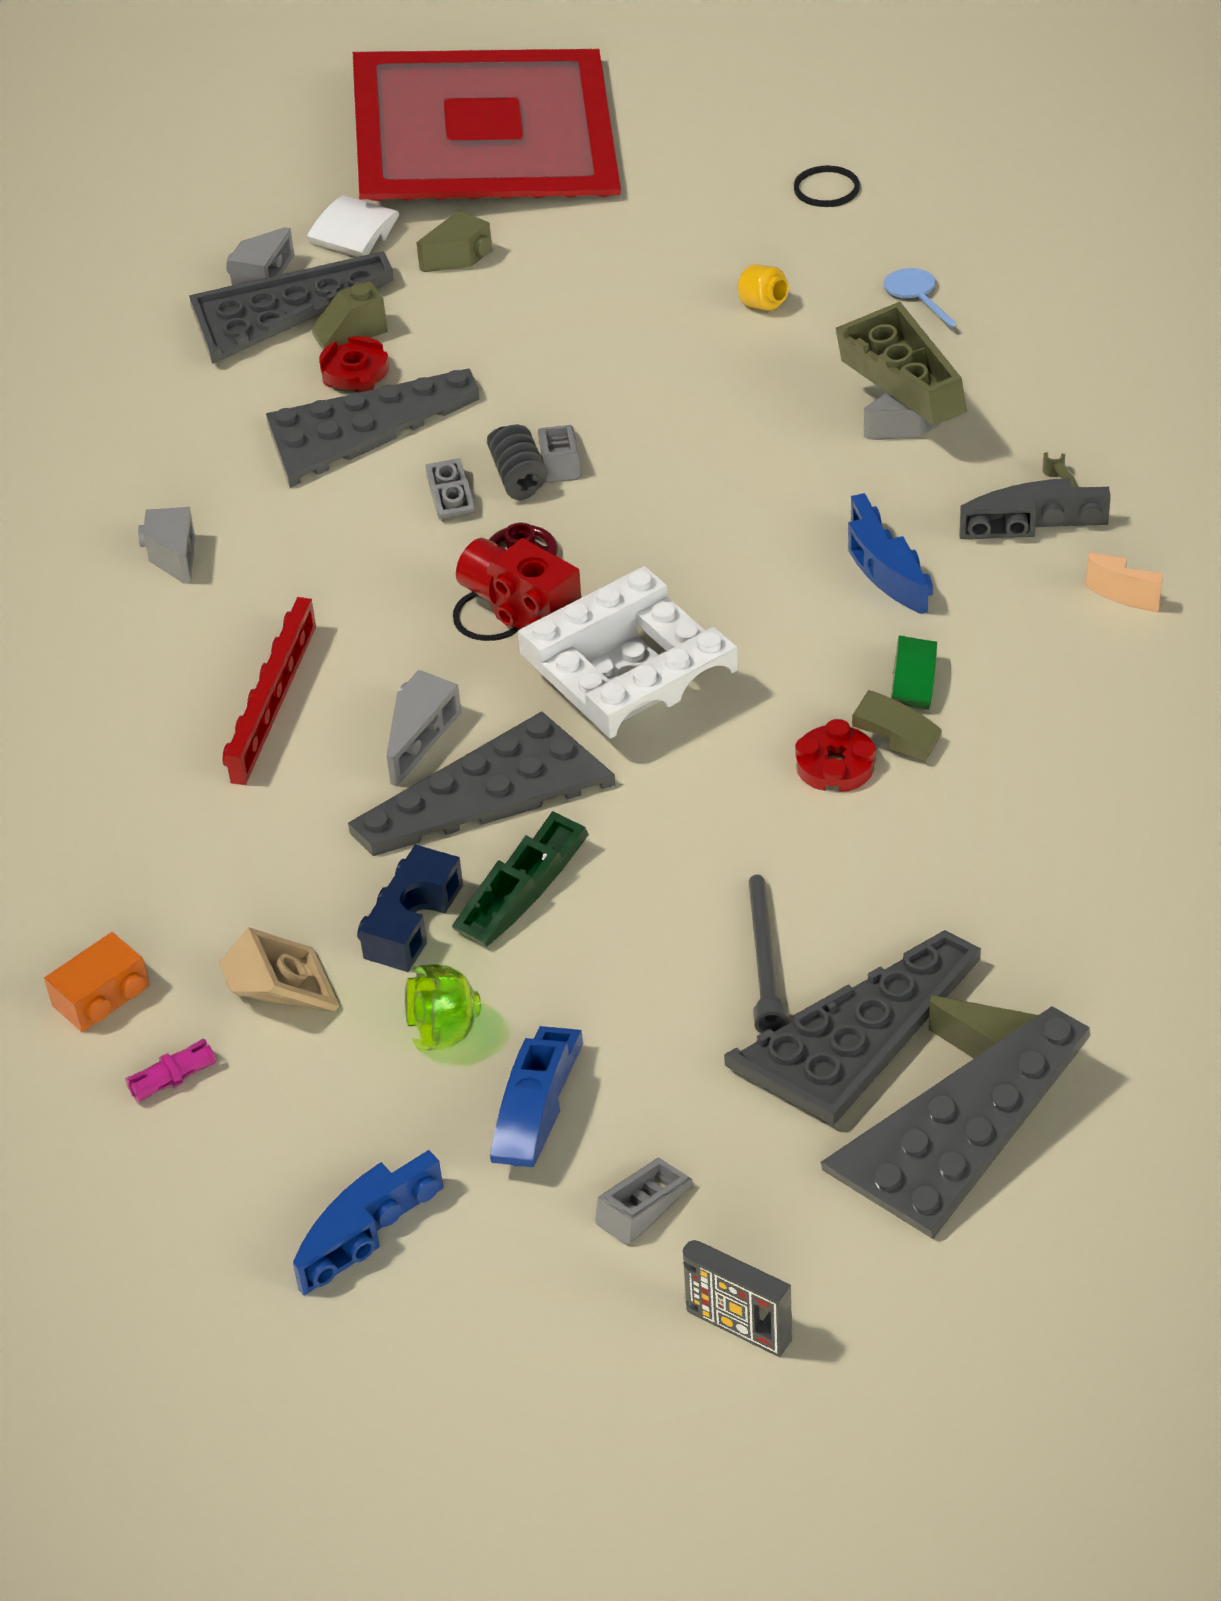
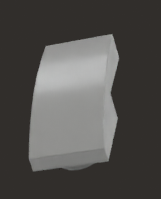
(449, 488)

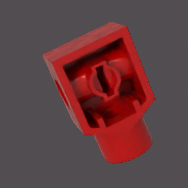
(518, 581)

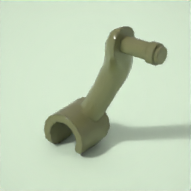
(1057, 468)

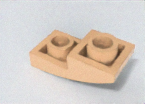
(1131, 587)

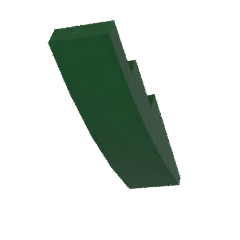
(521, 880)

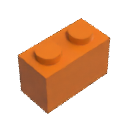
(97, 981)

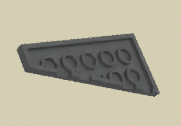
(353, 424)
(854, 1033)

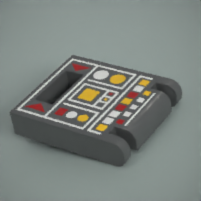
(730, 1297)

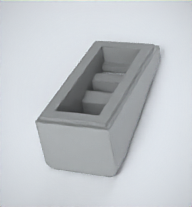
(559, 453)
(628, 1222)

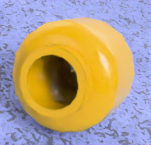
(762, 287)

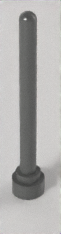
(769, 1010)

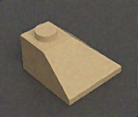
(277, 972)

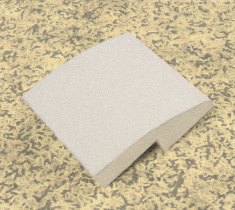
(352, 226)

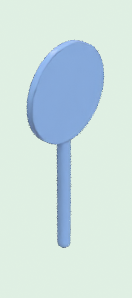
(914, 284)

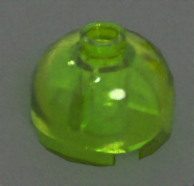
(440, 1006)

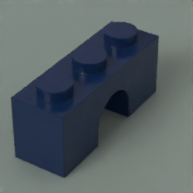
(393, 930)

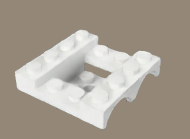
(603, 665)

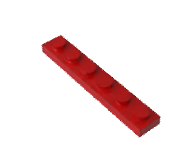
(268, 696)

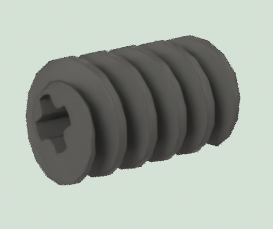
(517, 460)

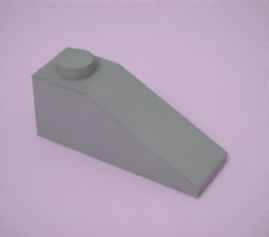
(421, 716)

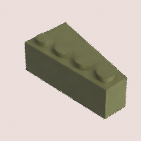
(903, 362)

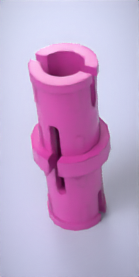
(170, 1070)

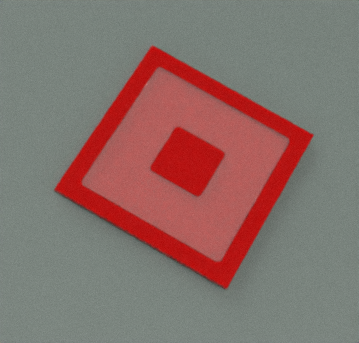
(483, 124)

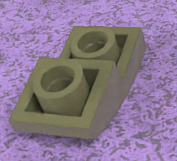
(906, 728)

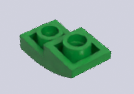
(914, 671)

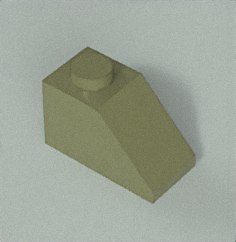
(455, 243)
(350, 314)

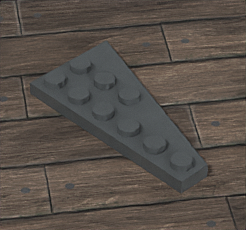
(259, 309)
(485, 785)
(945, 1139)

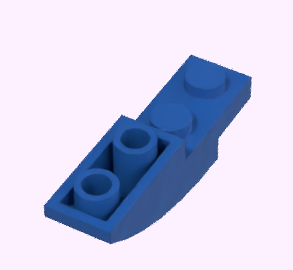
(886, 559)
(532, 1095)
(350, 1223)

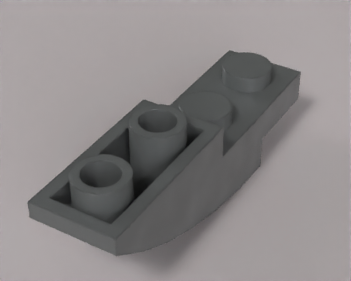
(1042, 503)

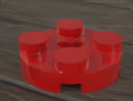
(340, 364)
(835, 740)

